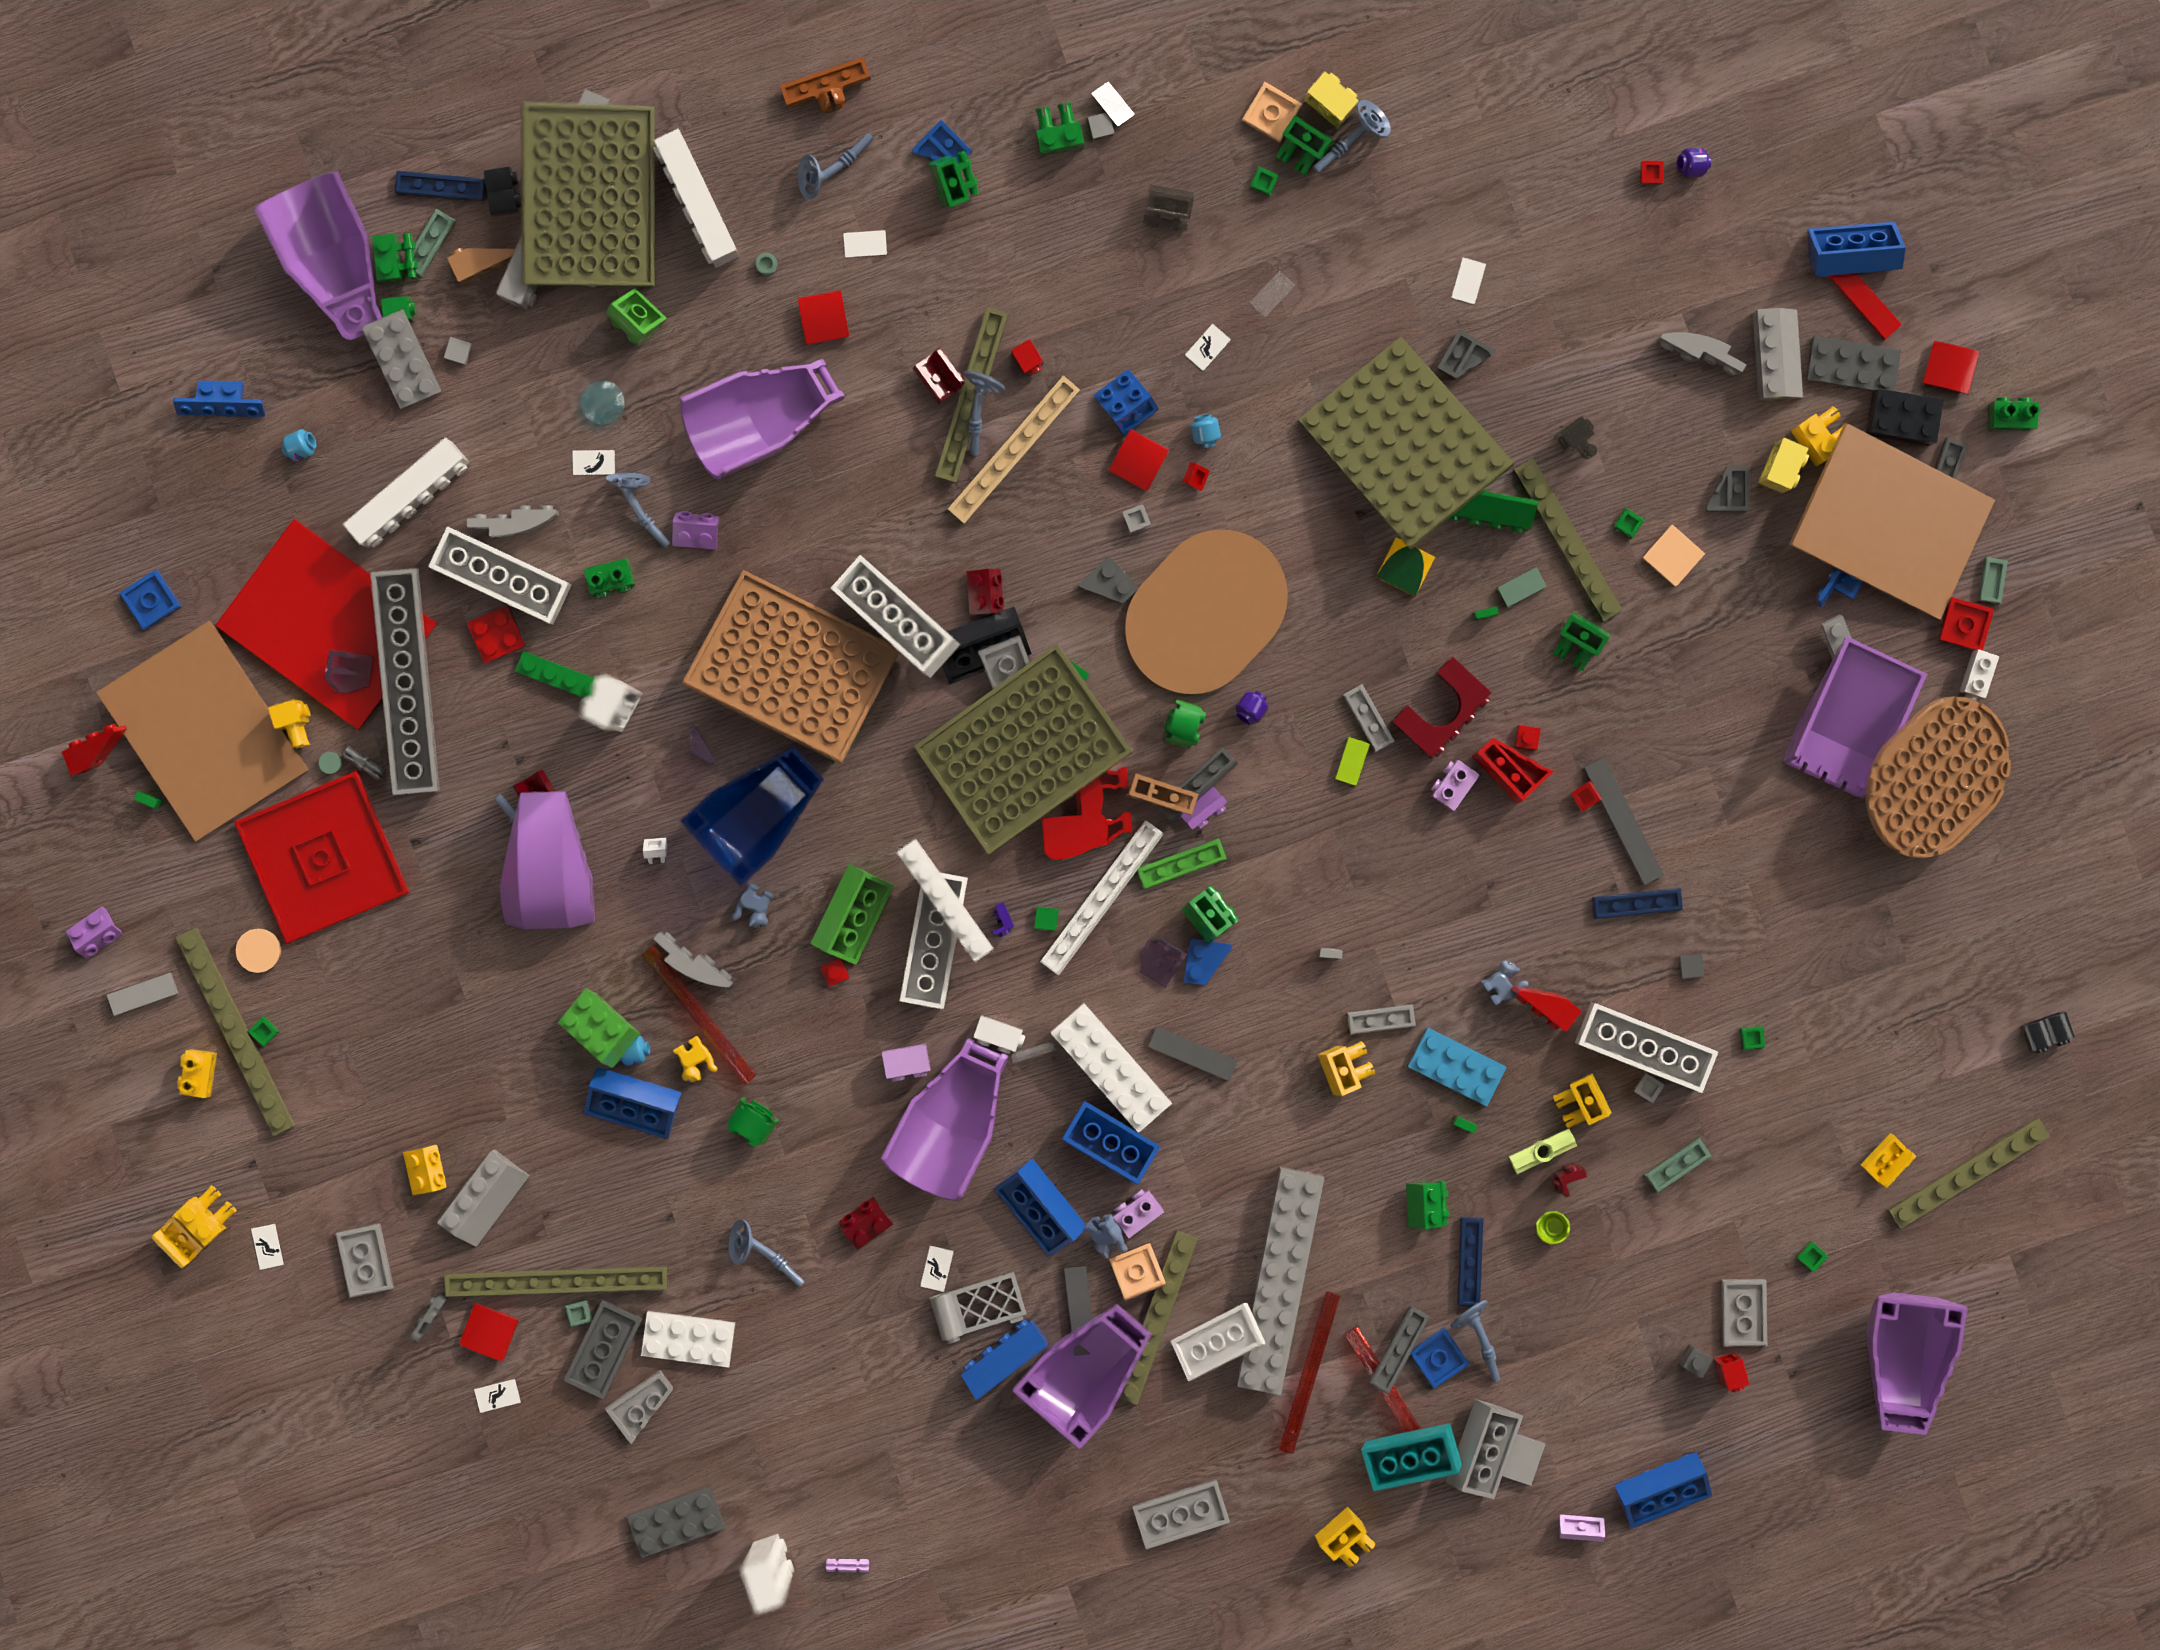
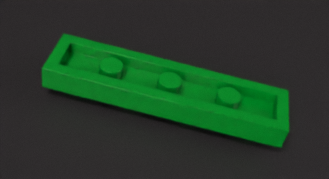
(556, 675)

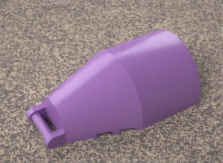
(754, 415)
(948, 1125)

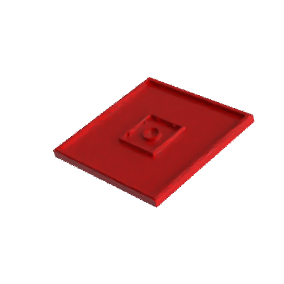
(321, 857)

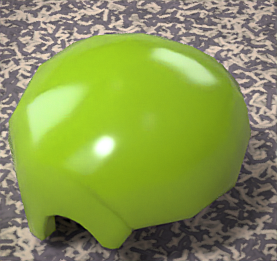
(1553, 1227)

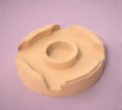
(258, 950)

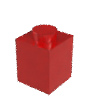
(1027, 358)

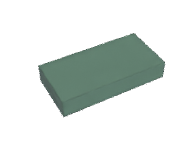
(1992, 580)
(1521, 587)

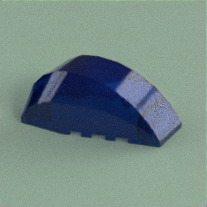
(753, 814)

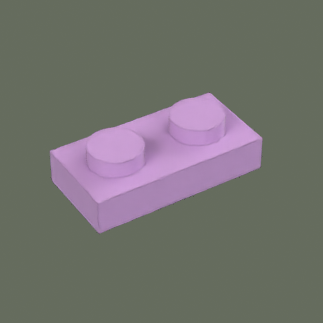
(1581, 1528)

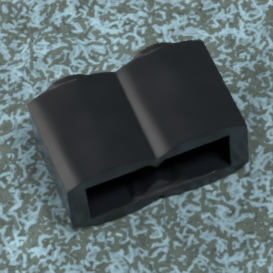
(501, 191)
(2048, 1031)

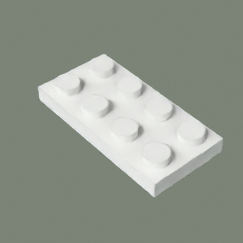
(688, 1339)
(1217, 1342)

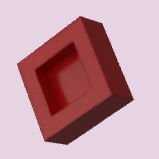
(1652, 172)
(1196, 476)
(1527, 737)
(1586, 796)
(835, 972)

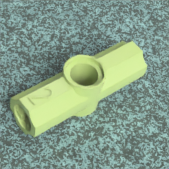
(1529, 1157)

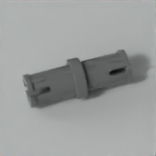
(363, 763)

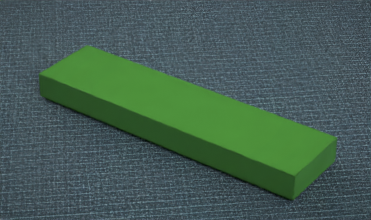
(1181, 863)

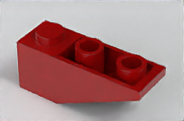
(93, 751)
(1551, 1005)

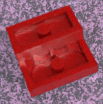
(823, 317)
(1951, 367)
(1139, 460)
(489, 1332)

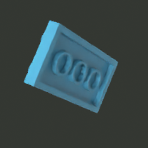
(1457, 1066)

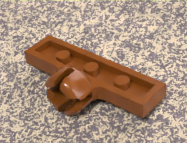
(826, 85)

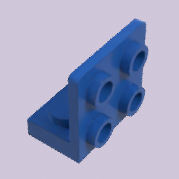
(1126, 402)

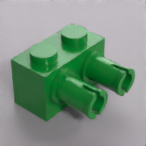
(1304, 135)
(1058, 138)
(2013, 415)
(609, 578)
(1586, 635)

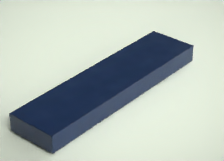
(440, 186)
(1637, 903)
(1470, 1261)

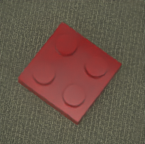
(1966, 624)
(496, 634)

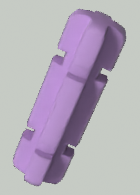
(847, 1565)

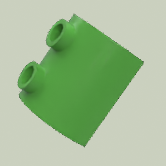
(635, 316)

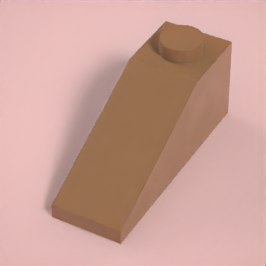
(476, 262)
(1161, 794)

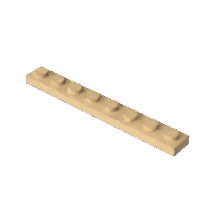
(1014, 449)

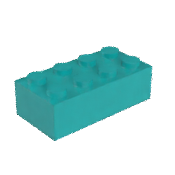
(1411, 1457)

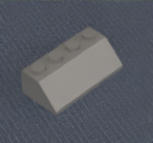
(1777, 354)
(483, 1198)
(1485, 1448)

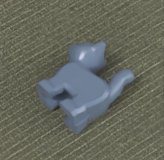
(757, 904)
(1500, 983)
(1105, 1235)

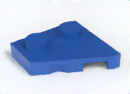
(941, 142)
(1204, 960)

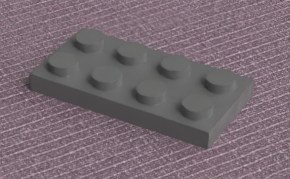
(1853, 364)
(603, 1349)
(675, 1521)

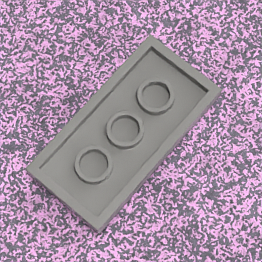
(401, 358)
(1181, 1514)

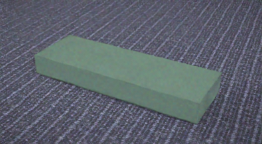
(431, 240)
(1677, 1165)

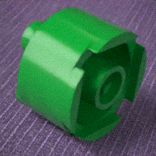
(1183, 724)
(752, 1122)

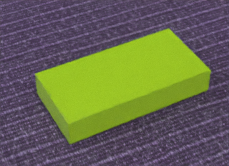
(1352, 761)

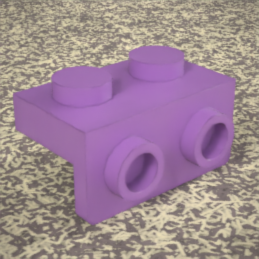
(695, 530)
(1207, 805)
(93, 933)

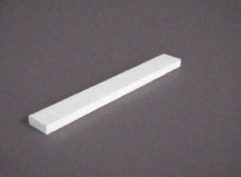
(1102, 897)

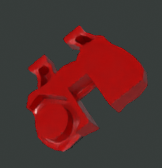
(1088, 829)

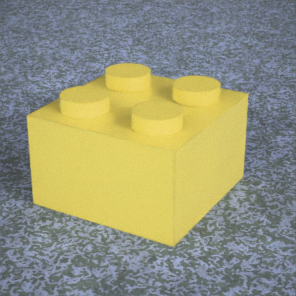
(1331, 99)
(1783, 465)

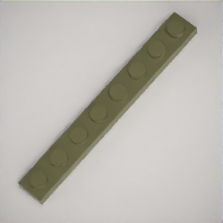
(982, 363)
(1568, 540)
(1968, 1173)
(1159, 1312)

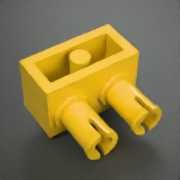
(1815, 436)
(292, 717)
(1340, 1070)
(197, 1073)
(1590, 1099)
(200, 1219)
(1341, 1535)

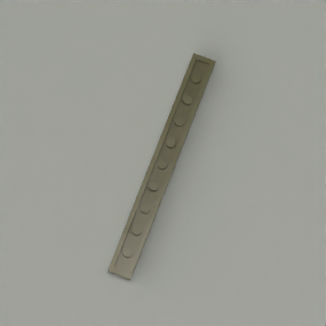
(235, 1031)
(556, 1281)

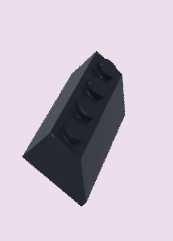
(977, 636)

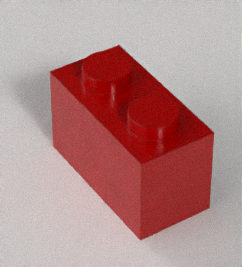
(1731, 1372)

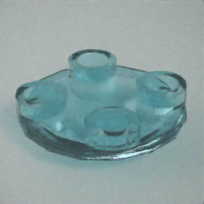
(602, 402)

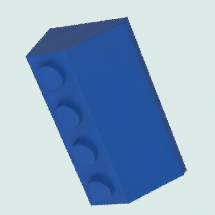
(1856, 249)
(632, 1102)
(1110, 1143)
(1040, 1207)
(1003, 1358)
(1663, 1490)

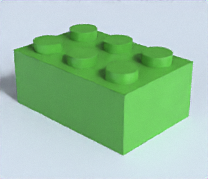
(599, 1028)

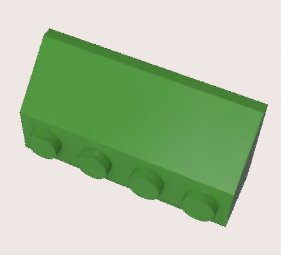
(852, 914)

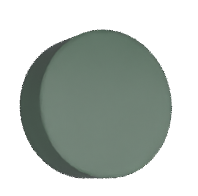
(766, 264)
(330, 762)

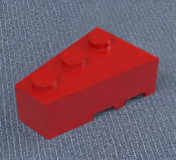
(1510, 769)

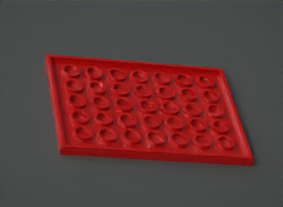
(301, 607)

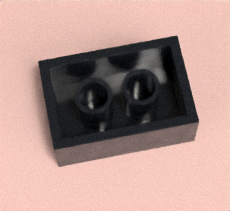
(1904, 417)

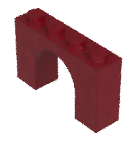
(1470, 695)

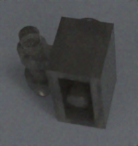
(1170, 203)
(1576, 437)

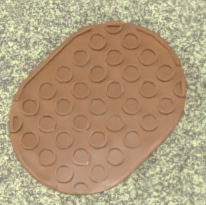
(1206, 611)
(1938, 777)

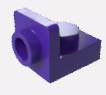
(1002, 915)

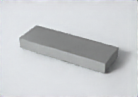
(1368, 718)
(142, 994)
(1381, 1019)

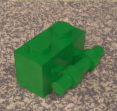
(949, 180)
(388, 258)
(1210, 914)
(1427, 1204)

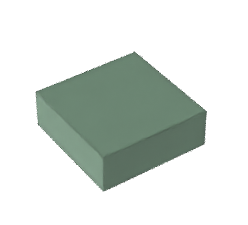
(578, 1313)

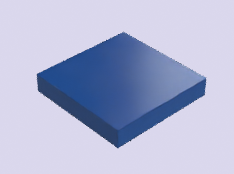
(150, 599)
(1439, 1357)

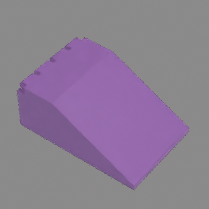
(1853, 715)

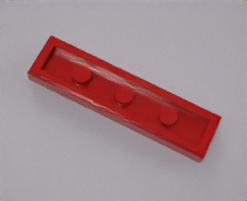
(1867, 303)

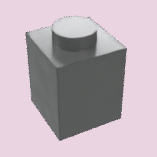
(1695, 1361)

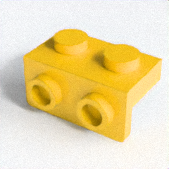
(1888, 1160)
(424, 1170)
(178, 1242)

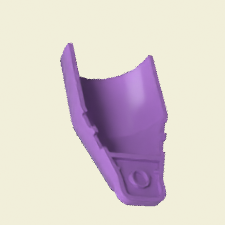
(324, 249)

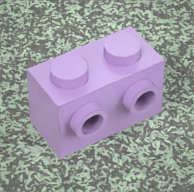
(1454, 784)
(906, 1061)
(1138, 1212)

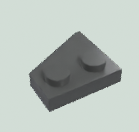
(1463, 355)
(1731, 491)
(1110, 582)
(425, 1322)

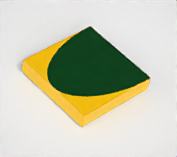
(1405, 567)

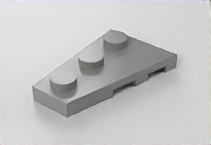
(639, 1404)

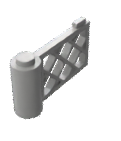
(949, 1315)

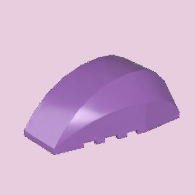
(545, 867)
(1912, 1356)
(1082, 1390)

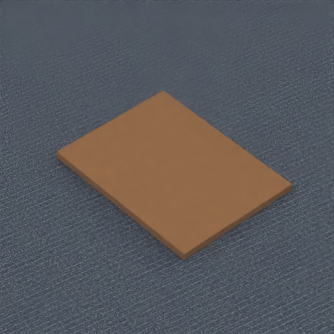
(1892, 521)
(791, 667)
(202, 730)

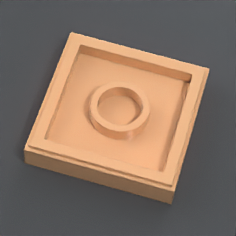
(1271, 112)
(1673, 555)
(1137, 1272)

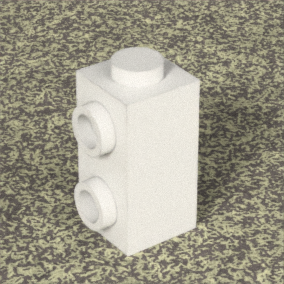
(1979, 674)
(999, 1034)

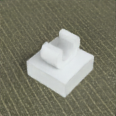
(655, 848)

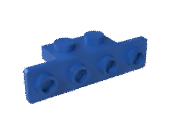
(219, 399)
(1841, 583)

